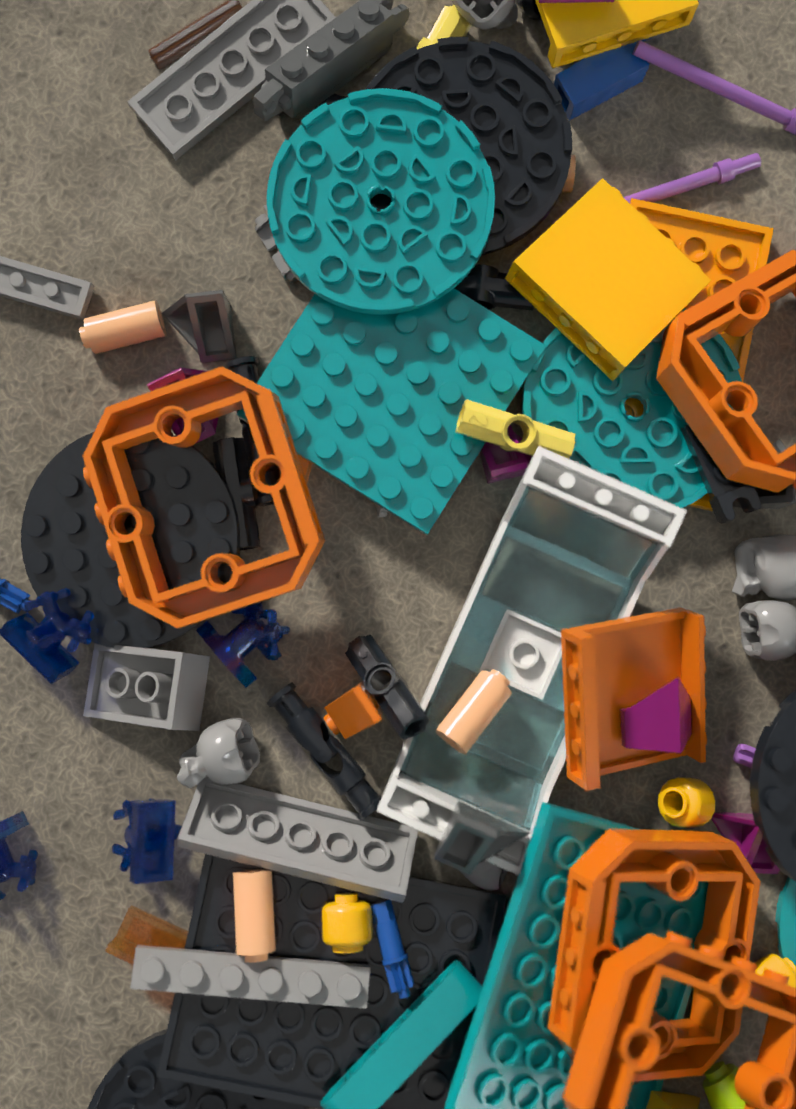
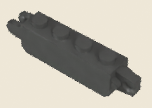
(329, 59)

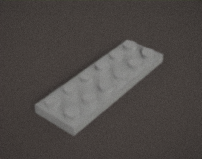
(224, 70)
(300, 838)

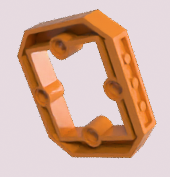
(704, 394)
(117, 497)
(674, 866)
(623, 1009)

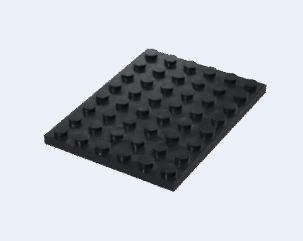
(303, 1048)

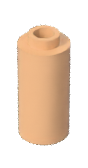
(123, 327)
(474, 710)
(254, 914)

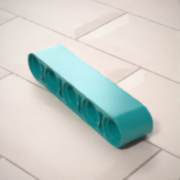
(407, 1041)

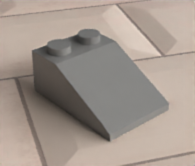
(147, 687)

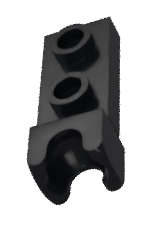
(720, 490)

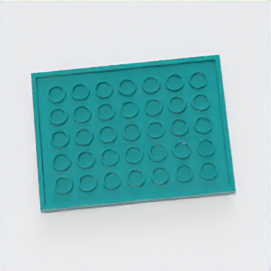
(509, 1049)

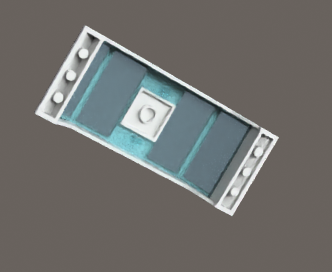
(561, 559)

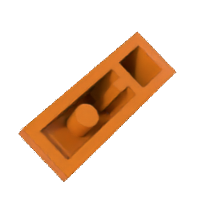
(352, 712)

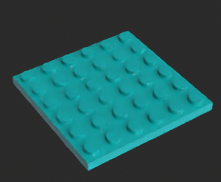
(385, 392)

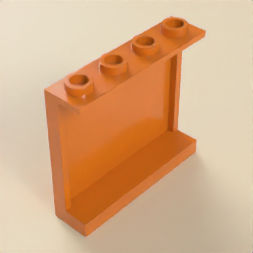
(616, 667)

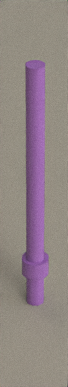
(717, 85)
(720, 172)

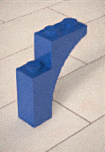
(599, 79)

